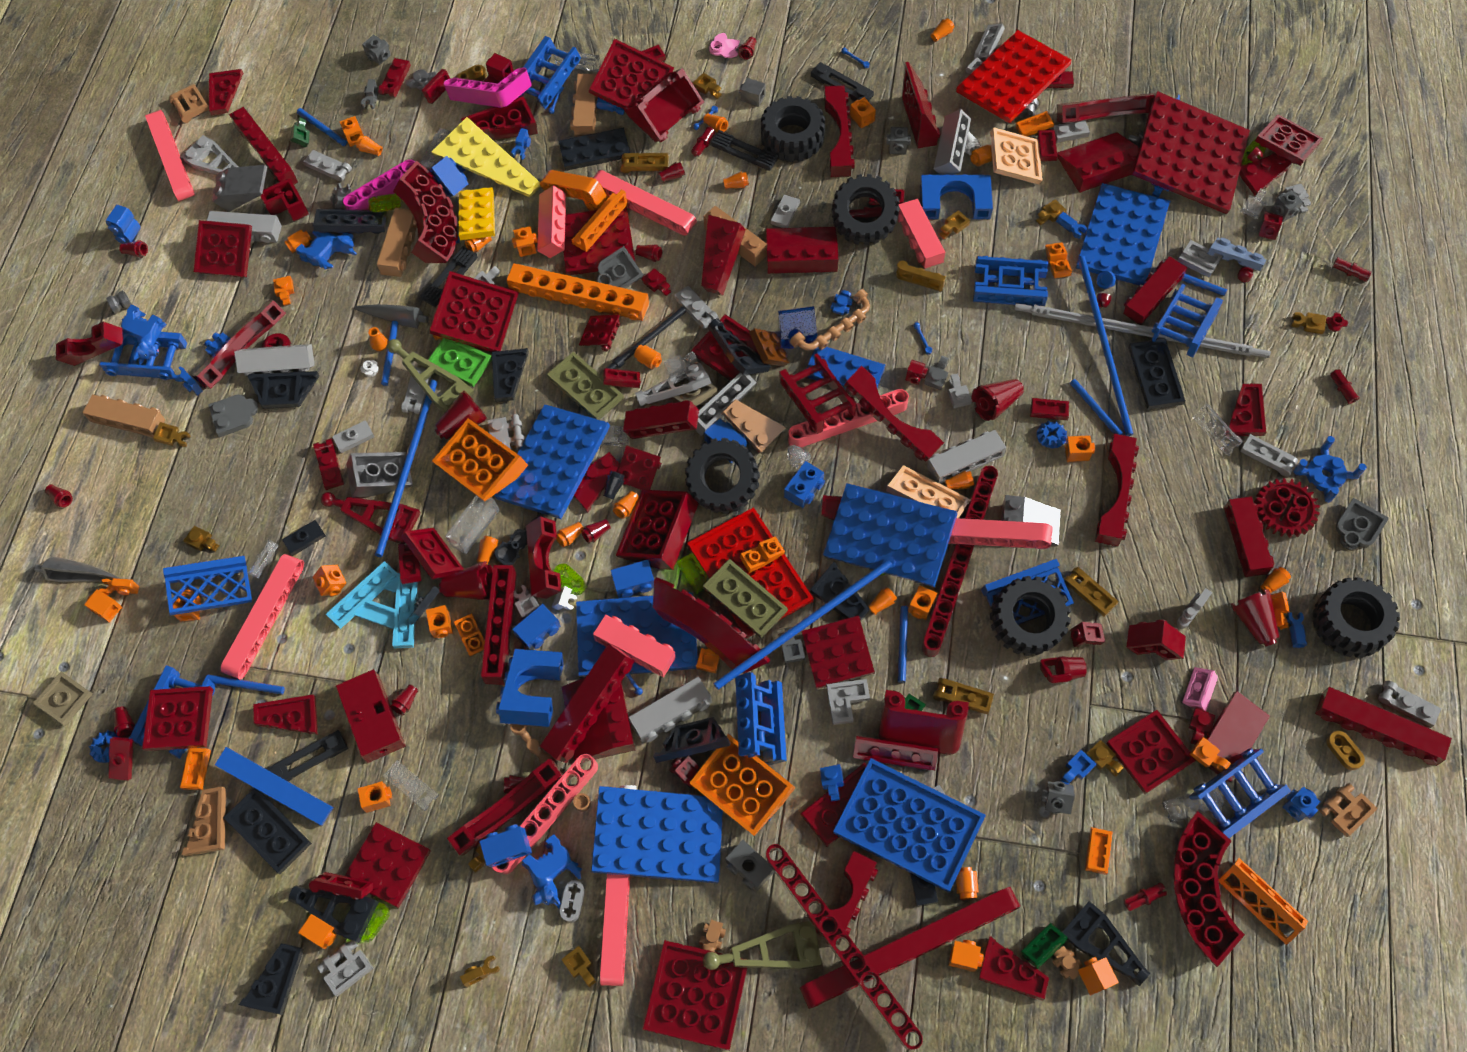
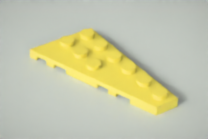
(484, 157)

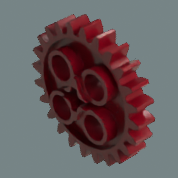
(1304, 516)

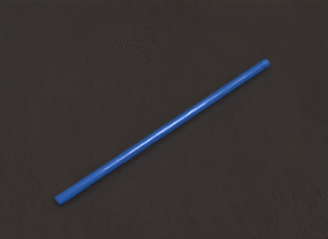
(1105, 346)
(404, 473)
(802, 625)

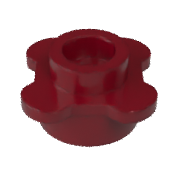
(1336, 326)

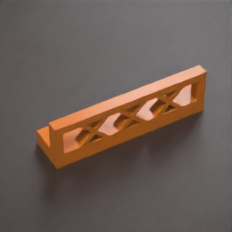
(600, 221)
(1268, 896)

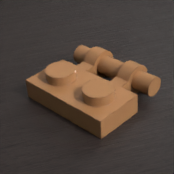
(1353, 815)

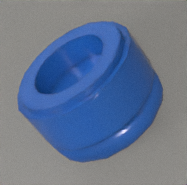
(1106, 279)

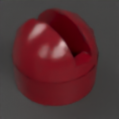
(1253, 155)
(1245, 274)
(1103, 300)

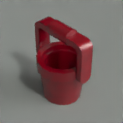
(1065, 667)

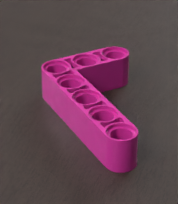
(489, 93)
(379, 186)

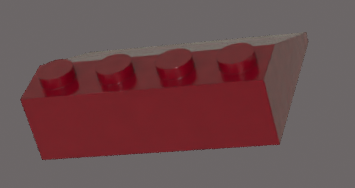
(919, 109)
(1099, 161)
(802, 250)
(658, 528)
(611, 731)

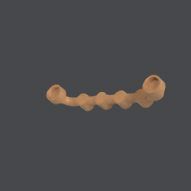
(834, 332)
(581, 800)

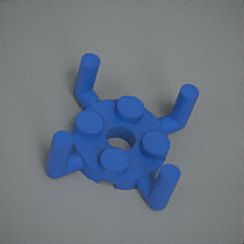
(1334, 465)

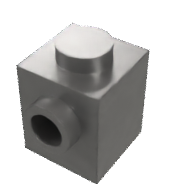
(752, 92)

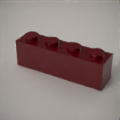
(1155, 290)
(661, 420)
(1248, 536)

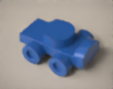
(843, 300)
(220, 340)

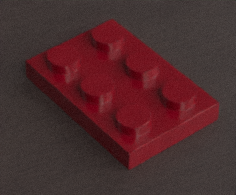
(432, 552)

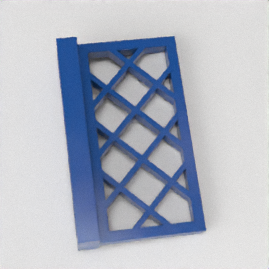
(202, 571)
(1043, 571)

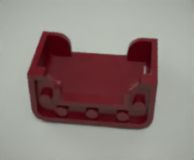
(665, 104)
(922, 727)

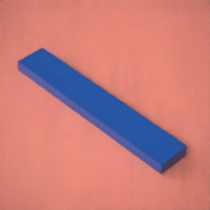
(274, 786)

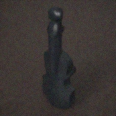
(508, 552)

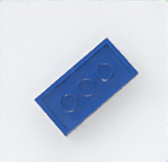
(845, 365)

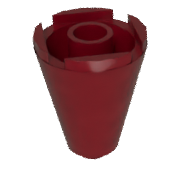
(996, 397)
(457, 414)
(469, 583)
(1258, 617)

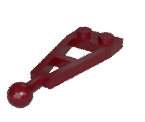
(403, 520)

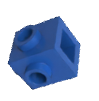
(1301, 803)

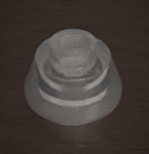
(797, 456)

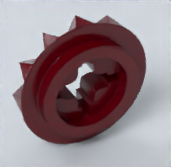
(275, 339)

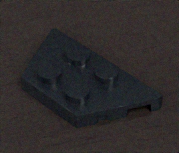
(283, 389)
(692, 739)

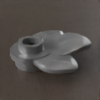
(420, 79)

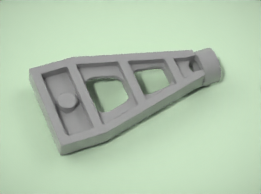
(200, 150)
(695, 374)

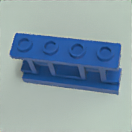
(1010, 293)
(754, 737)

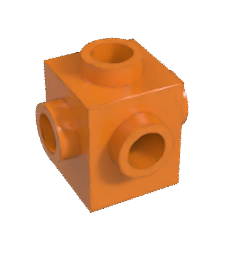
(524, 241)
(329, 580)

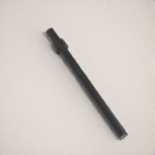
(618, 362)

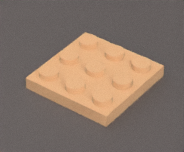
(1016, 156)

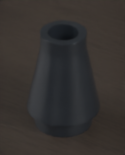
(613, 484)

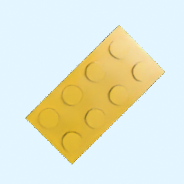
(476, 213)

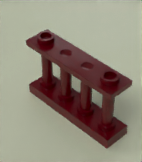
(807, 406)

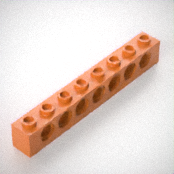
(532, 282)

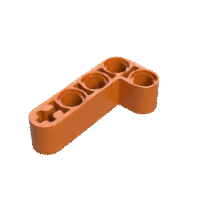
(576, 187)

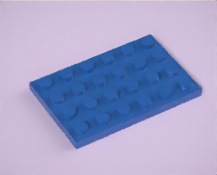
(1124, 233)
(557, 458)
(888, 527)
(634, 612)
(909, 824)
(657, 835)

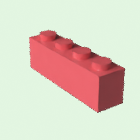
(551, 222)
(920, 234)
(640, 647)

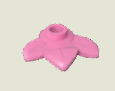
(724, 46)

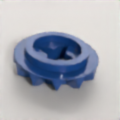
(1051, 441)
(98, 753)

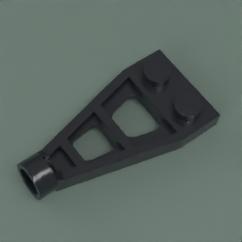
(745, 365)
(356, 919)
(1082, 927)

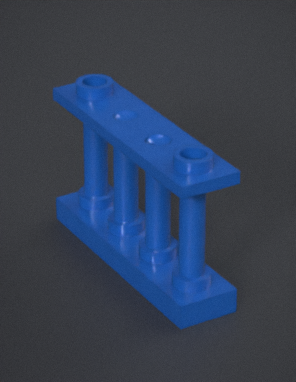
(539, 60)
(1198, 331)
(166, 339)
(167, 680)
(1259, 803)

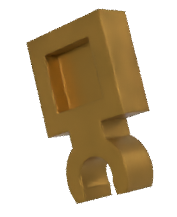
(1311, 322)
(169, 434)

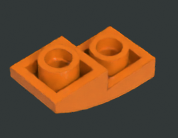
(1058, 260)
(762, 555)
(470, 634)

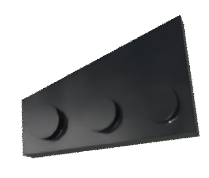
(507, 372)
(834, 583)
(274, 984)

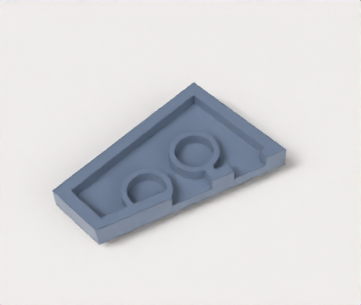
(1229, 252)

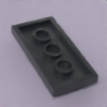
(593, 148)
(349, 221)
(1156, 374)
(267, 830)

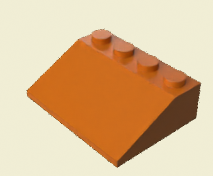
(479, 461)
(742, 786)

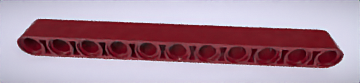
(958, 567)
(913, 945)
(852, 950)

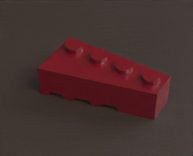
(505, 121)
(720, 253)

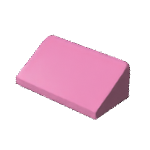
(1200, 688)

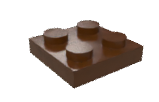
(769, 347)

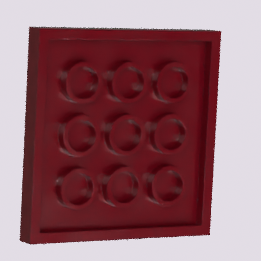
(626, 74)
(612, 239)
(474, 312)
(692, 1000)

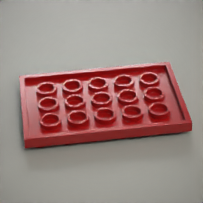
(1013, 76)
(739, 536)

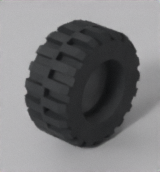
(793, 112)
(871, 188)
(705, 458)
(1047, 598)
(1372, 601)

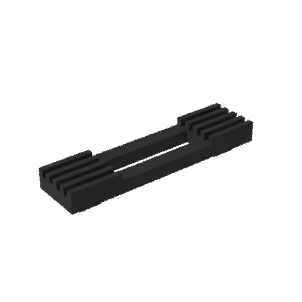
(823, 72)
(765, 160)
(463, 258)
(333, 745)

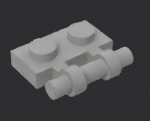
(500, 430)
(1193, 608)
(348, 972)

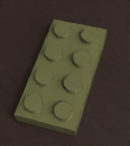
(585, 386)
(745, 598)

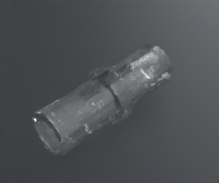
(257, 570)

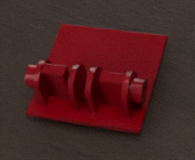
(600, 331)
(639, 468)

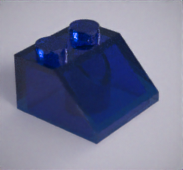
(795, 321)

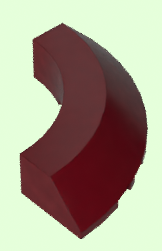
(431, 212)
(704, 624)
(1198, 889)

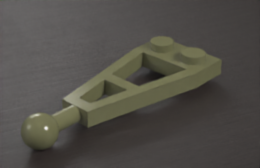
(447, 398)
(805, 945)

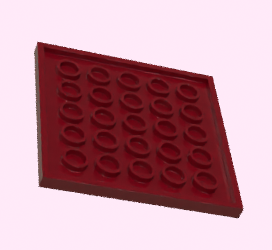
(1191, 152)

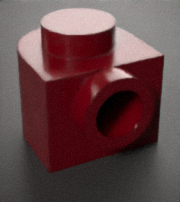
(915, 372)

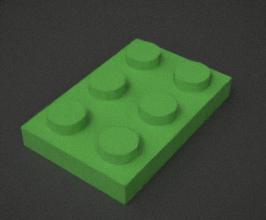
(461, 360)

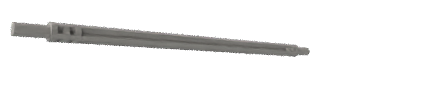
(1048, 312)

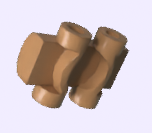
(714, 931)
(1070, 965)

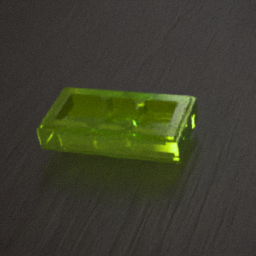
(693, 572)

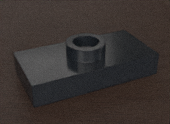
(303, 537)
(422, 604)
(923, 891)

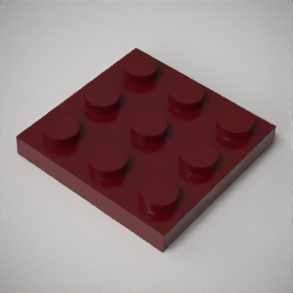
(1288, 140)
(222, 248)
(712, 354)
(838, 652)
(178, 718)
(1151, 751)
(389, 863)

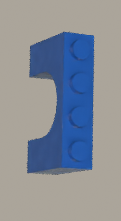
(974, 186)
(523, 667)

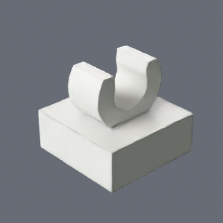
(561, 599)

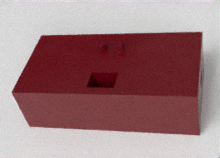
(370, 716)

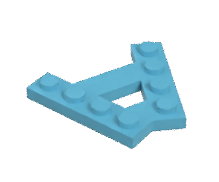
(360, 604)

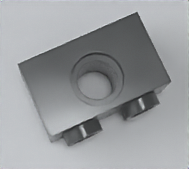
(745, 853)

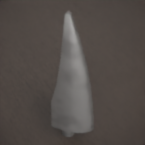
(67, 570)

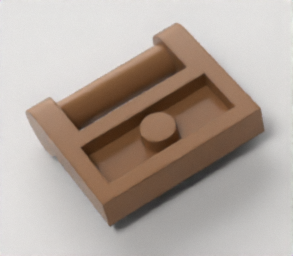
(194, 101)

